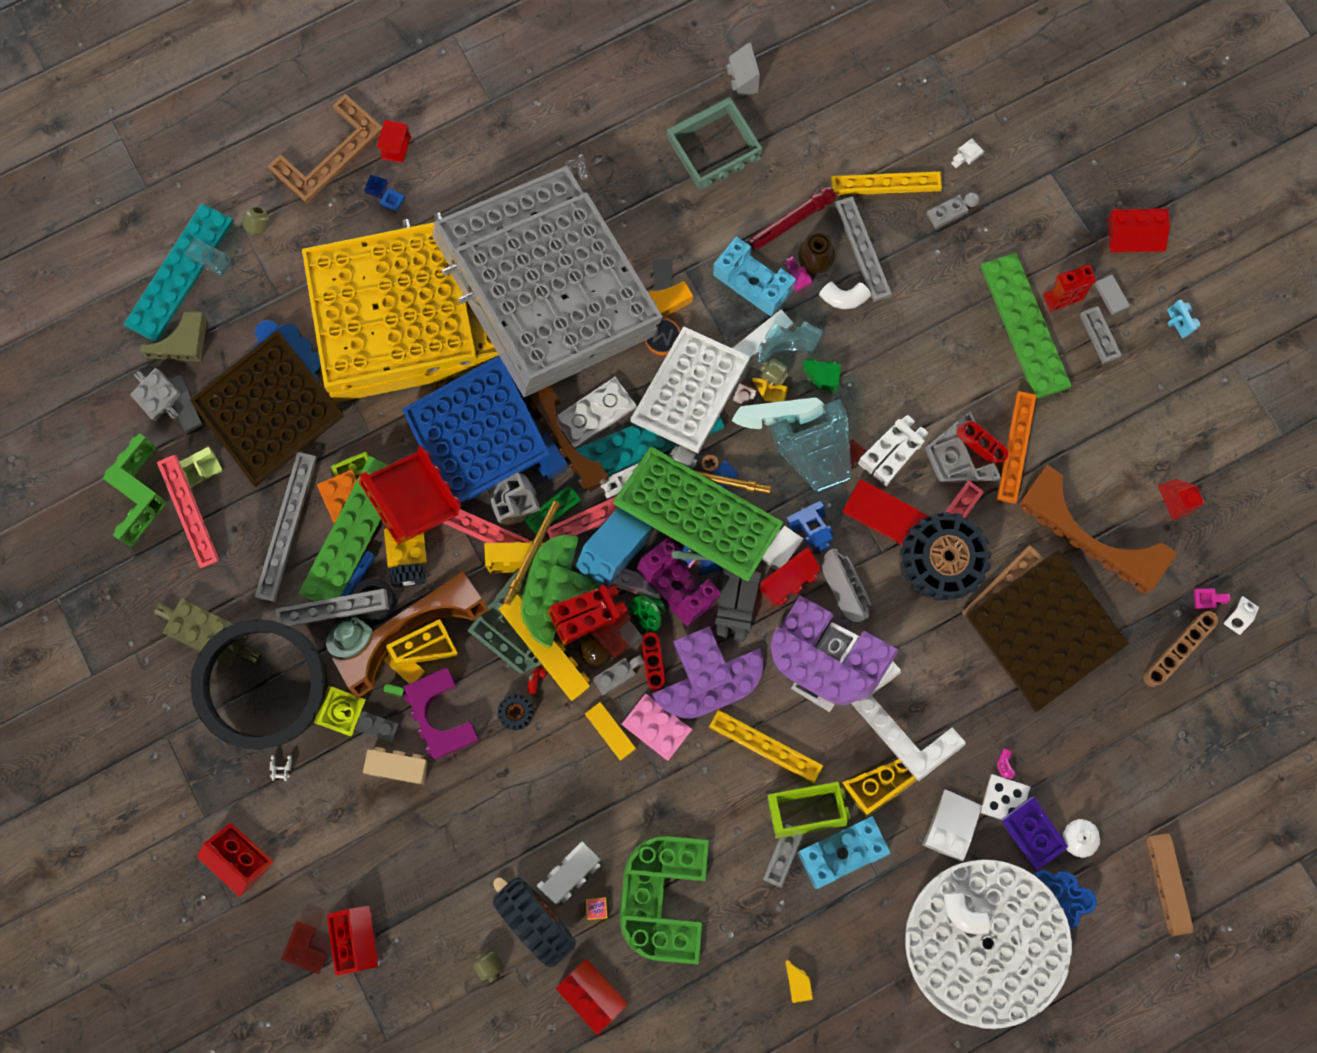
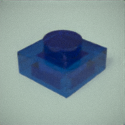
(376, 186)

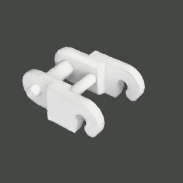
(287, 768)

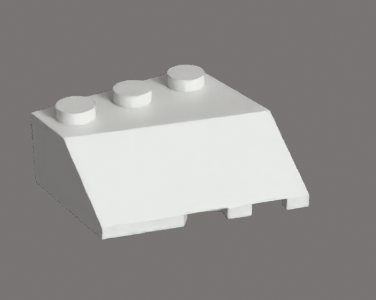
(570, 874)

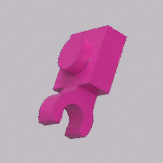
(801, 275)
(1207, 599)

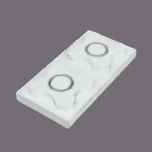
(595, 412)

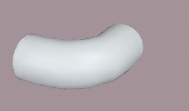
(845, 299)
(964, 919)

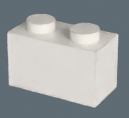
(782, 548)

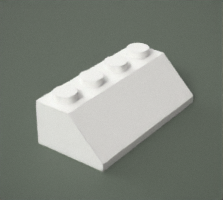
(832, 642)

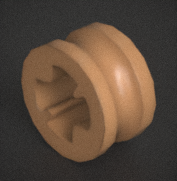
(707, 458)

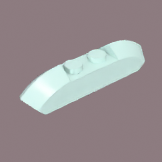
(769, 413)

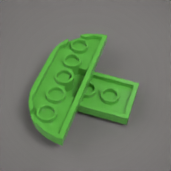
(551, 583)

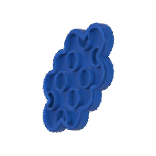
(291, 333)
(1071, 898)

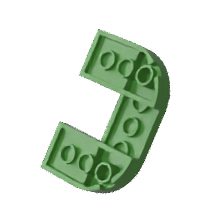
(643, 896)

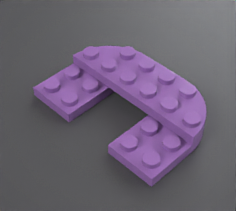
(818, 672)

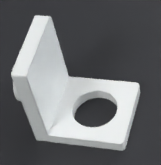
(1245, 611)

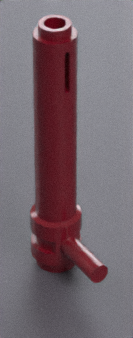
(815, 203)

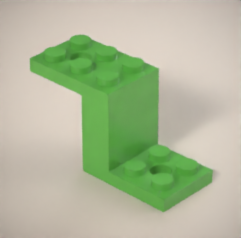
(122, 478)

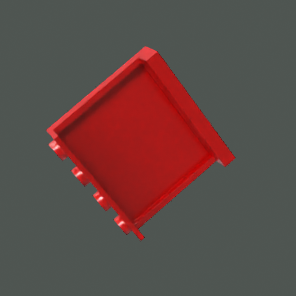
(410, 496)

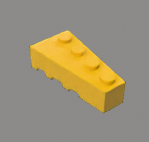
(878, 787)

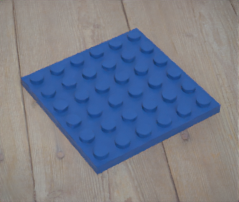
(477, 430)

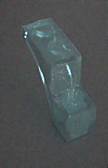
(779, 339)

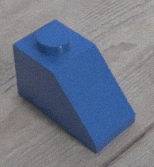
(553, 464)

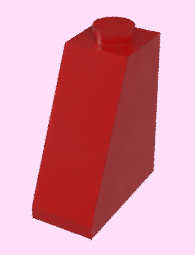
(1180, 498)

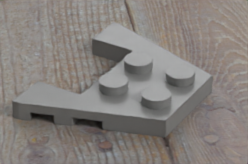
(952, 459)

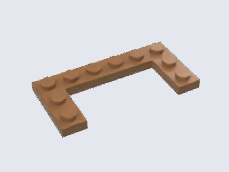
(307, 187)

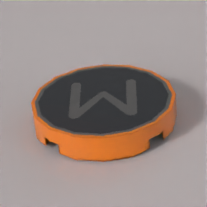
(664, 337)

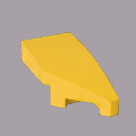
(770, 393)
(799, 983)

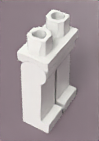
(907, 444)

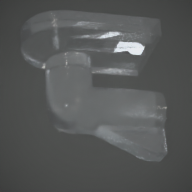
(580, 164)

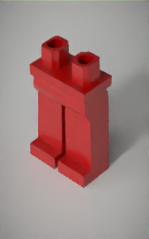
(1070, 288)
(586, 613)

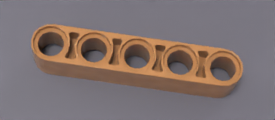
(1187, 643)
(1169, 885)

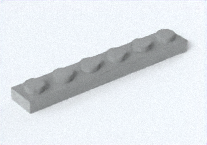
(863, 249)
(333, 608)

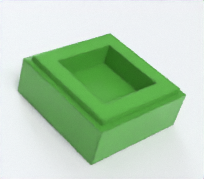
(394, 690)

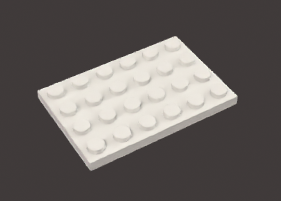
(690, 389)

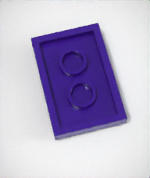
(1034, 833)

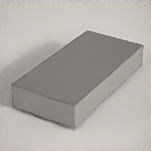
(1112, 294)

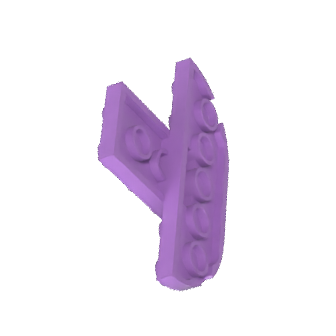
(710, 680)

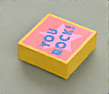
(596, 908)

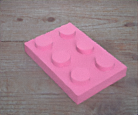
(656, 727)

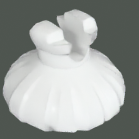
(1074, 835)

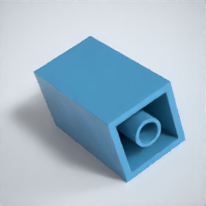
(613, 547)

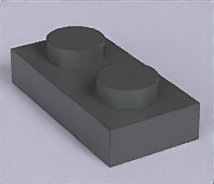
(377, 726)

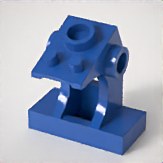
(818, 538)

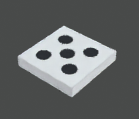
(1003, 796)

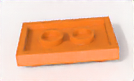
(336, 492)

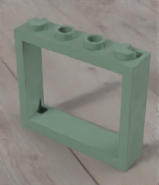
(702, 119)

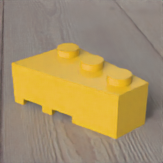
(505, 556)
(422, 645)

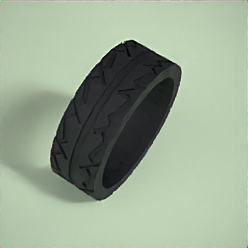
(201, 684)

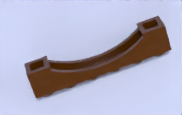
(590, 472)

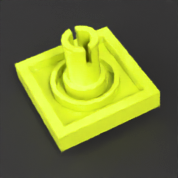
(339, 711)

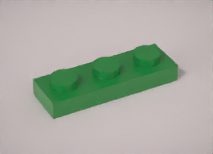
(566, 498)

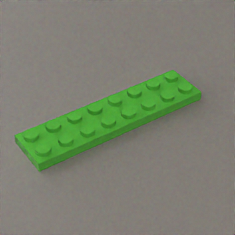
(1025, 326)
(344, 543)

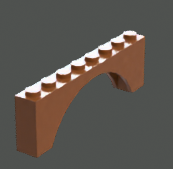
(1139, 567)
(451, 599)

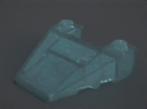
(818, 452)

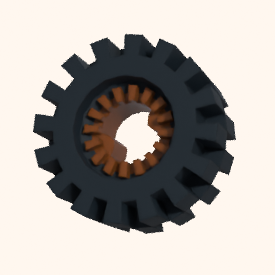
(509, 704)

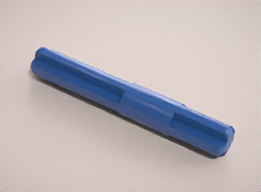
(358, 573)

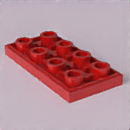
(881, 511)

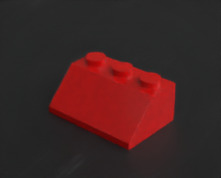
(1138, 230)
(790, 578)
(234, 859)
(352, 940)
(591, 996)

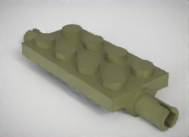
(195, 628)

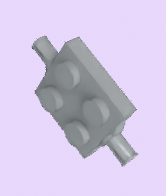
(155, 394)

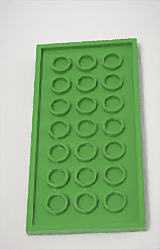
(698, 513)

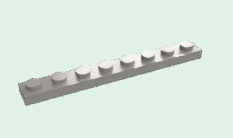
(286, 527)

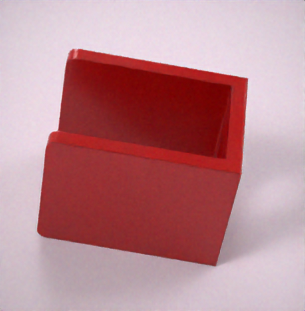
(393, 141)

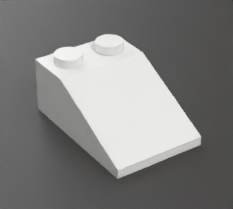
(952, 826)

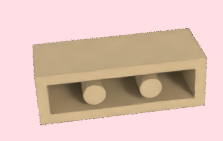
(396, 766)

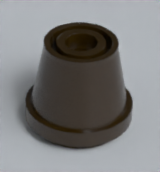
(813, 259)

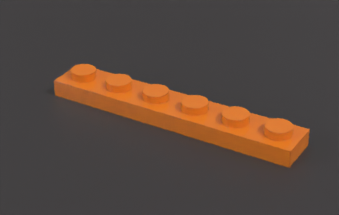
(1016, 447)

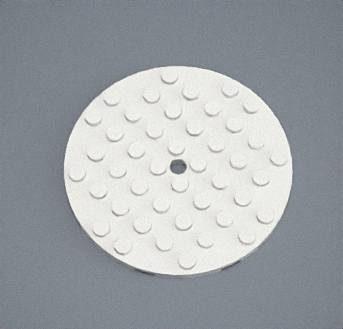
(998, 983)

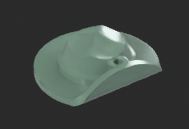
(348, 637)

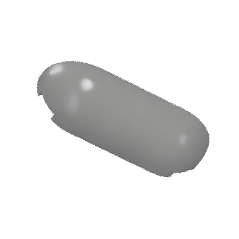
(846, 586)

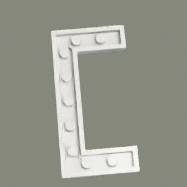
(917, 762)

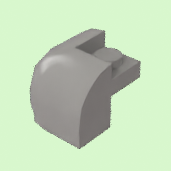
(514, 499)

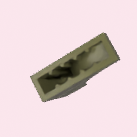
(184, 343)

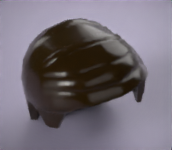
(593, 652)

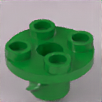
(647, 613)

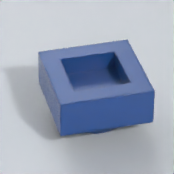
(392, 200)

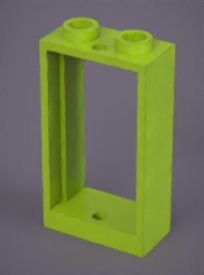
(774, 799)

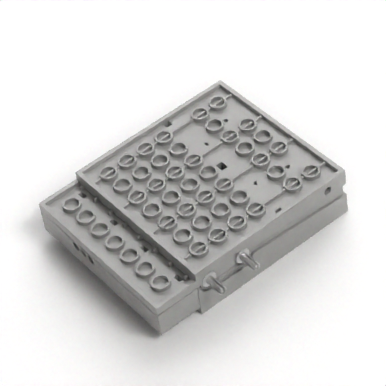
(546, 280)

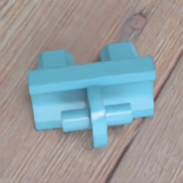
(1181, 318)

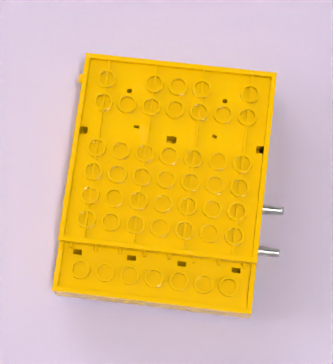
(390, 314)

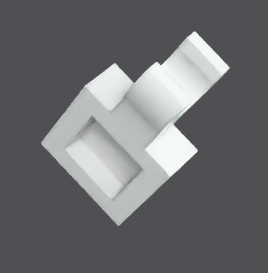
(968, 152)

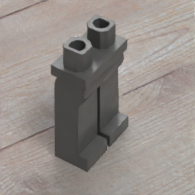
(739, 618)

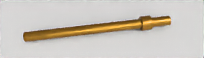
(751, 486)
(515, 584)

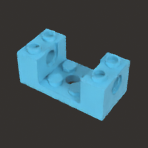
(737, 267)
(863, 846)

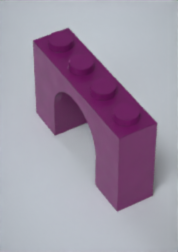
(420, 696)

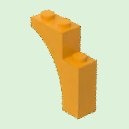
(672, 298)

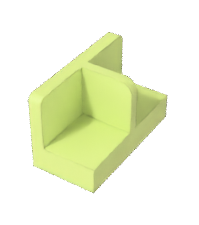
(200, 466)

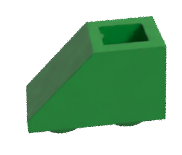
(823, 375)

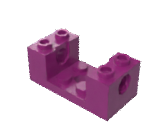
(661, 570)

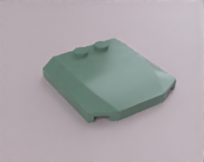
(501, 637)

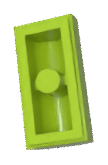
(354, 463)

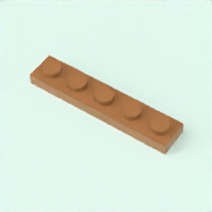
(1019, 566)

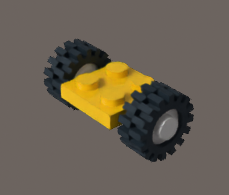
(406, 560)

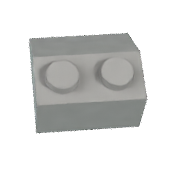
(744, 71)

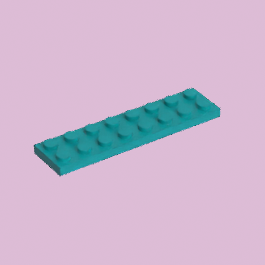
(176, 275)
(629, 447)

